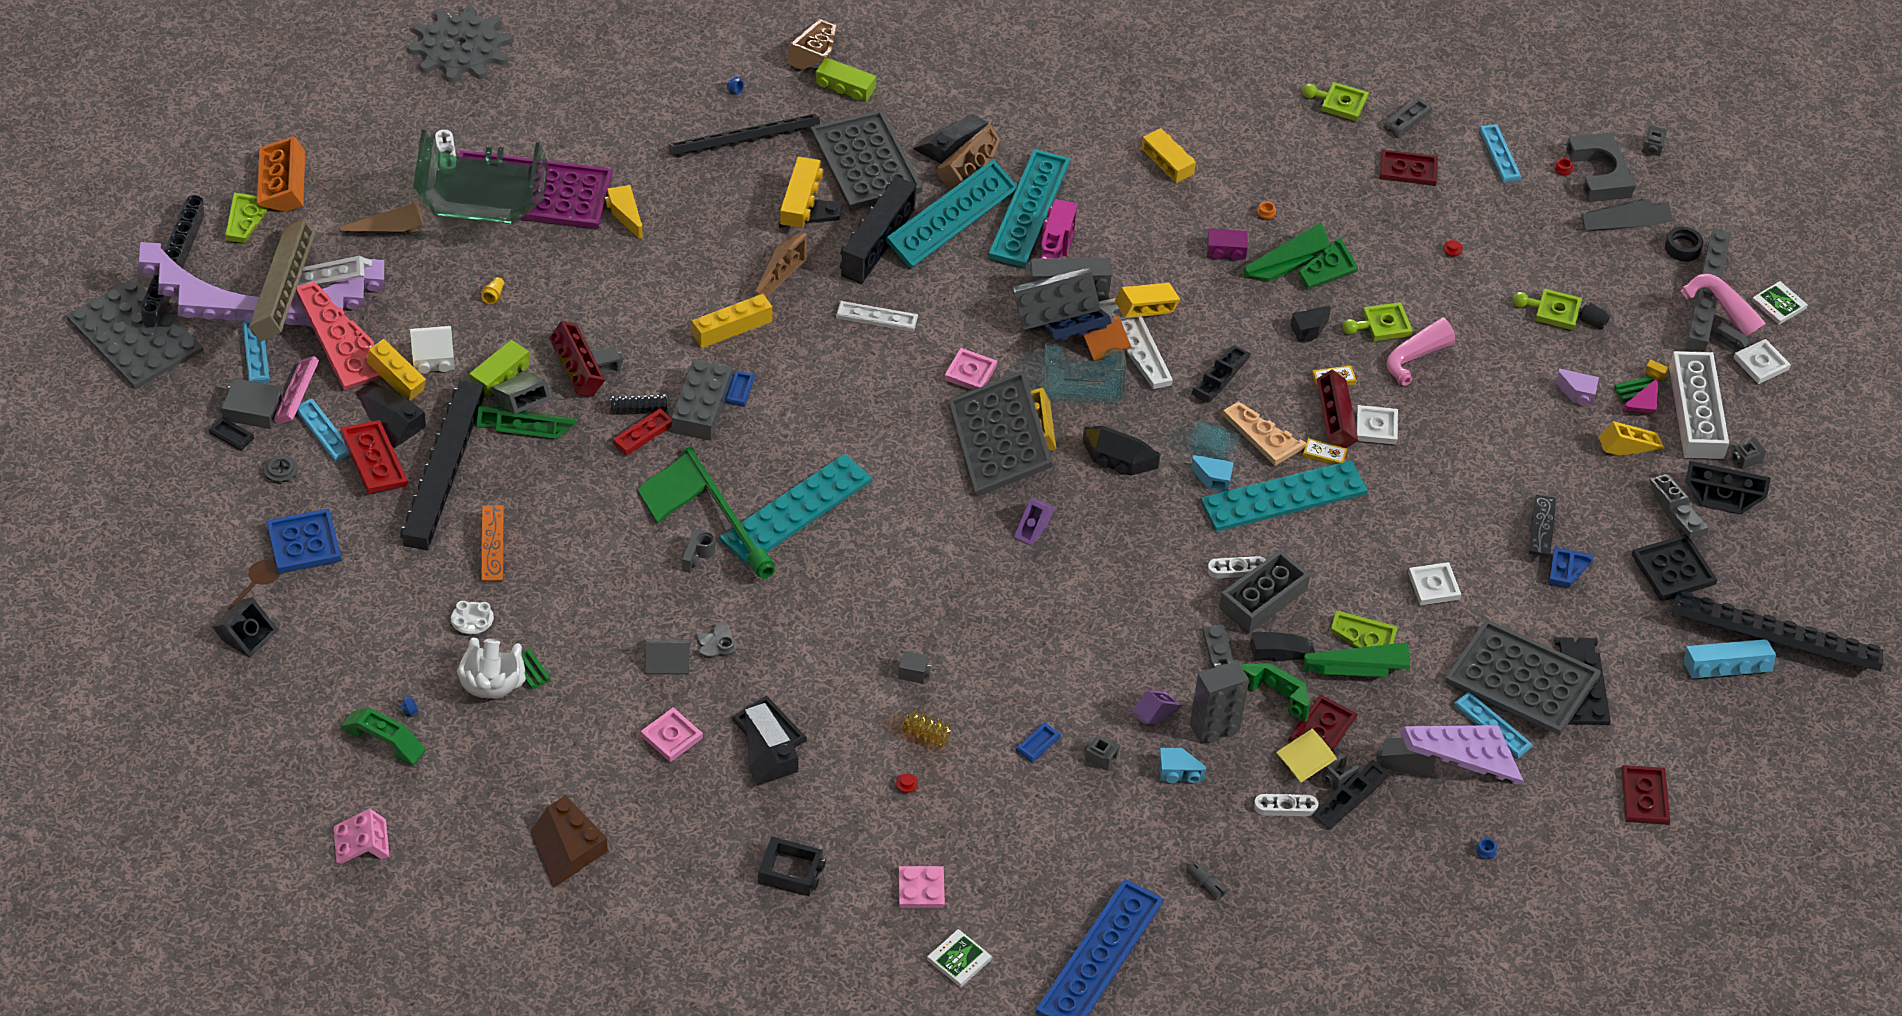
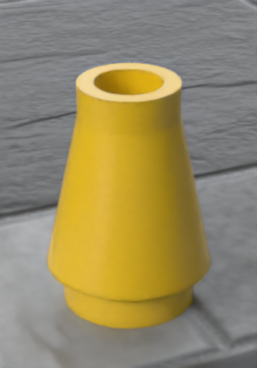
(492, 292)

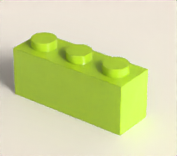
(845, 79)
(501, 366)

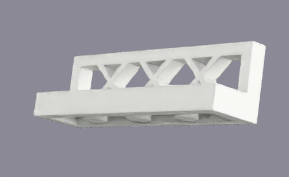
(334, 271)

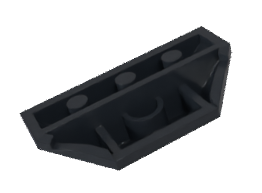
(1119, 451)
(1725, 487)

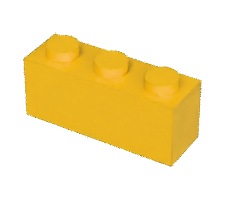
(1168, 155)
(1147, 300)
(395, 370)
(1044, 411)

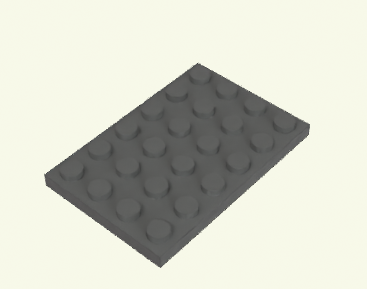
(863, 156)
(134, 350)
(1001, 433)
(1523, 677)

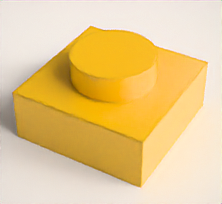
(1656, 370)

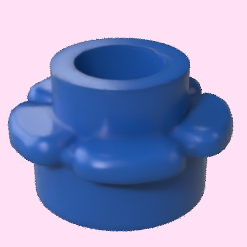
(735, 83)
(409, 706)
(1490, 845)

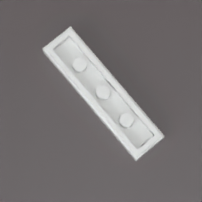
(877, 316)

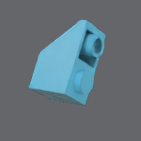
(1212, 472)
(1179, 765)

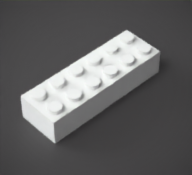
(1698, 405)

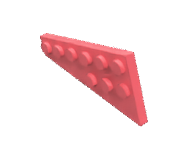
(340, 337)

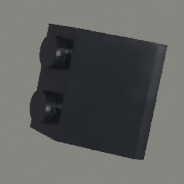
(245, 627)

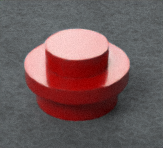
(1563, 166)
(1452, 248)
(906, 783)

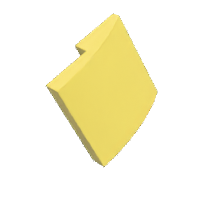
(1306, 755)

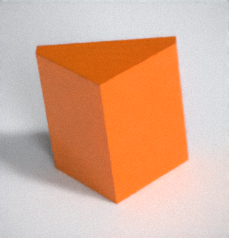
(1111, 337)

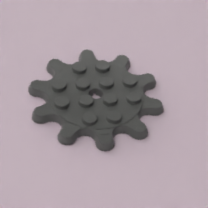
(443, 53)

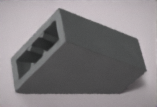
(1397, 757)

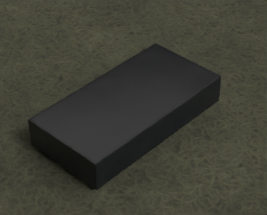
(231, 433)

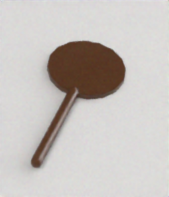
(260, 573)

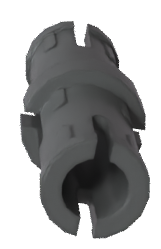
(1206, 880)

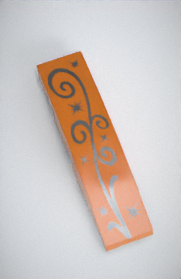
(492, 543)

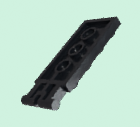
(1595, 707)

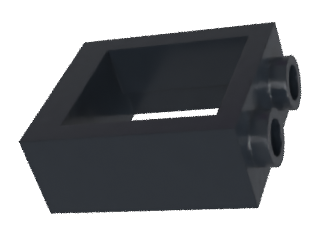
(787, 882)

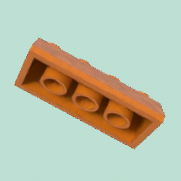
(281, 175)

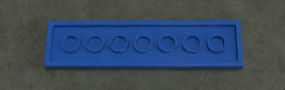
(1101, 952)

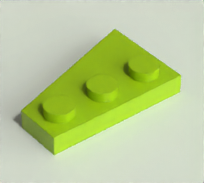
(243, 217)
(1362, 631)

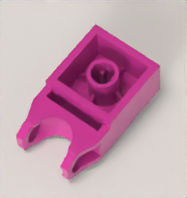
(1058, 229)

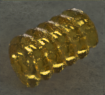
(927, 728)

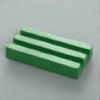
(1632, 387)
(539, 667)

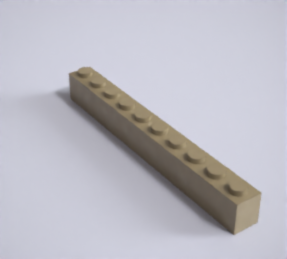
(282, 280)

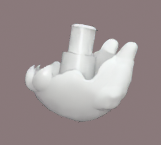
(489, 672)

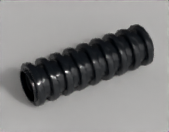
(638, 404)

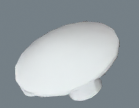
(472, 617)

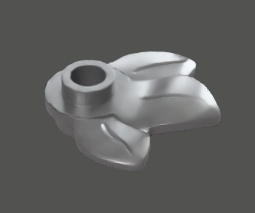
(714, 642)

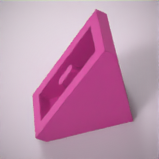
(1644, 401)

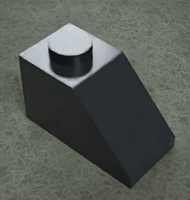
(1309, 323)

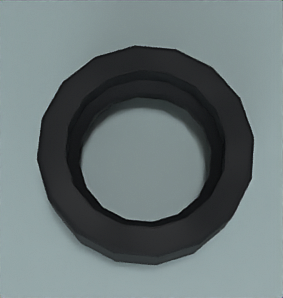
(1681, 253)

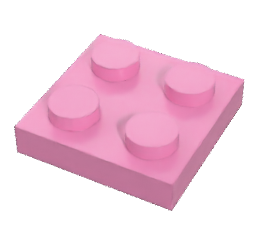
(970, 369)
(671, 734)
(921, 887)

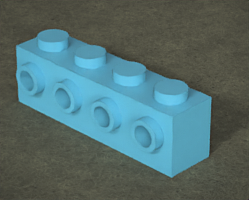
(1729, 658)

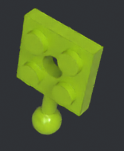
(1333, 100)
(1547, 312)
(1375, 322)

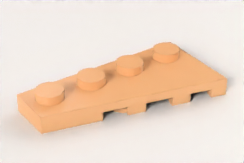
(1263, 434)

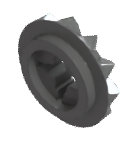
(272, 466)

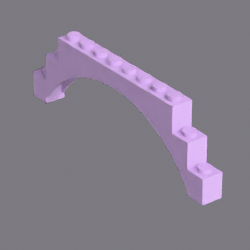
(210, 302)

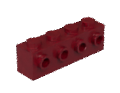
(577, 359)
(1337, 409)

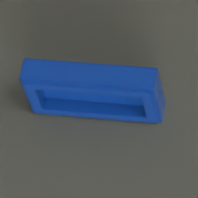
(740, 388)
(1038, 742)

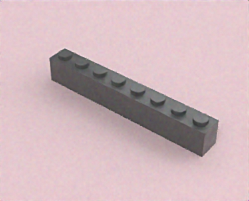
(1705, 300)

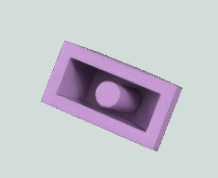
(1578, 386)

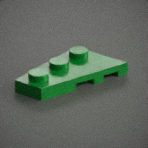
(1328, 266)

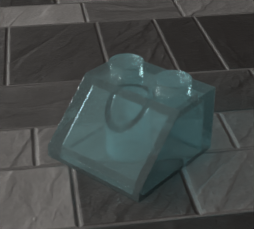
(1214, 439)

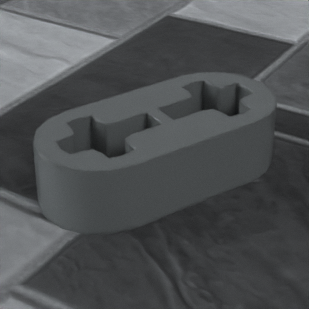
(1730, 337)

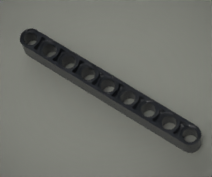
(178, 250)

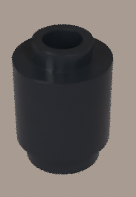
(1594, 315)

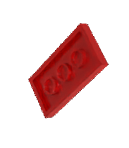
(373, 456)

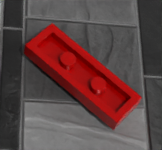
(643, 432)

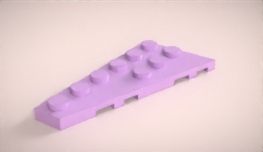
(1472, 748)

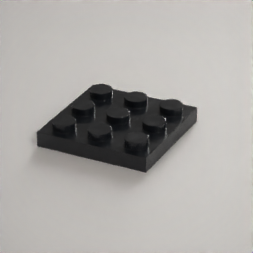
(1674, 567)

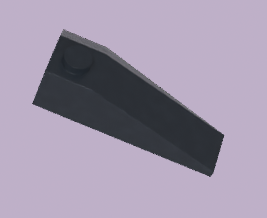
(948, 140)
(397, 414)
(768, 746)

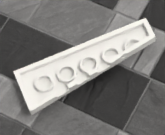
(1143, 350)

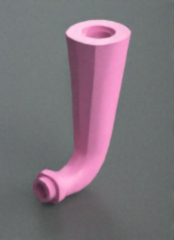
(1736, 308)
(1432, 338)

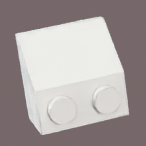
(432, 349)

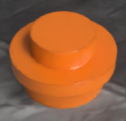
(1266, 210)

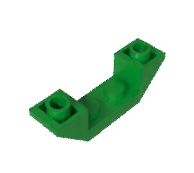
(1281, 682)
(368, 720)

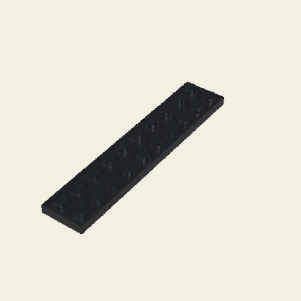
(1778, 631)

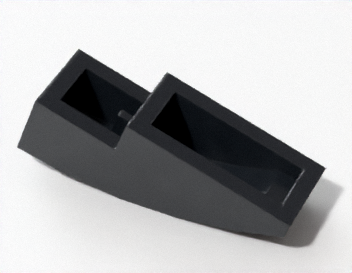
(1279, 646)

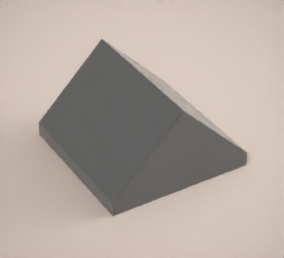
(667, 656)

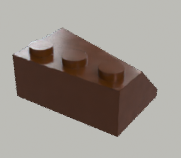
(567, 840)

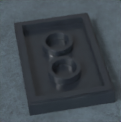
(793, 733)

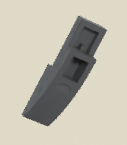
(1676, 507)

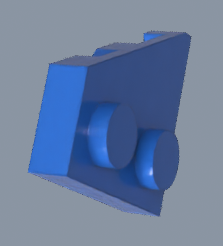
(1568, 566)

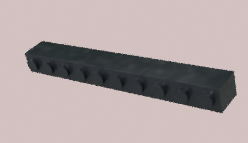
(443, 465)

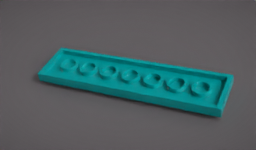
(1029, 208)
(951, 214)
(1284, 495)
(799, 506)

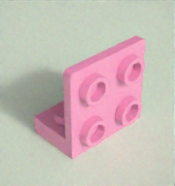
(361, 834)

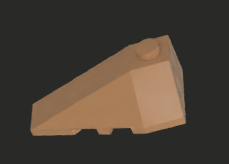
(812, 45)
(969, 157)
(398, 219)
(785, 260)

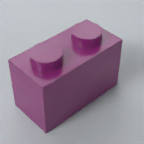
(1227, 244)

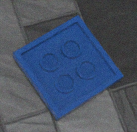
(303, 540)

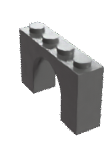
(1605, 149)

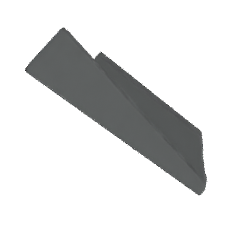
(1628, 214)

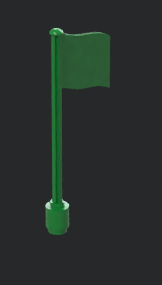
(680, 485)

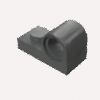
(699, 546)

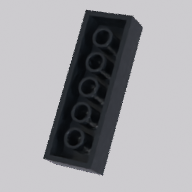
(869, 241)

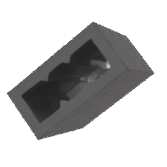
(521, 392)
(251, 403)

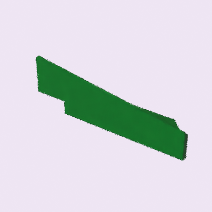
(1290, 255)
(524, 422)
(1359, 661)

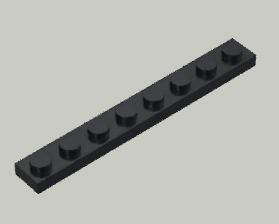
(736, 136)

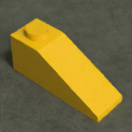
(624, 208)
(1626, 439)

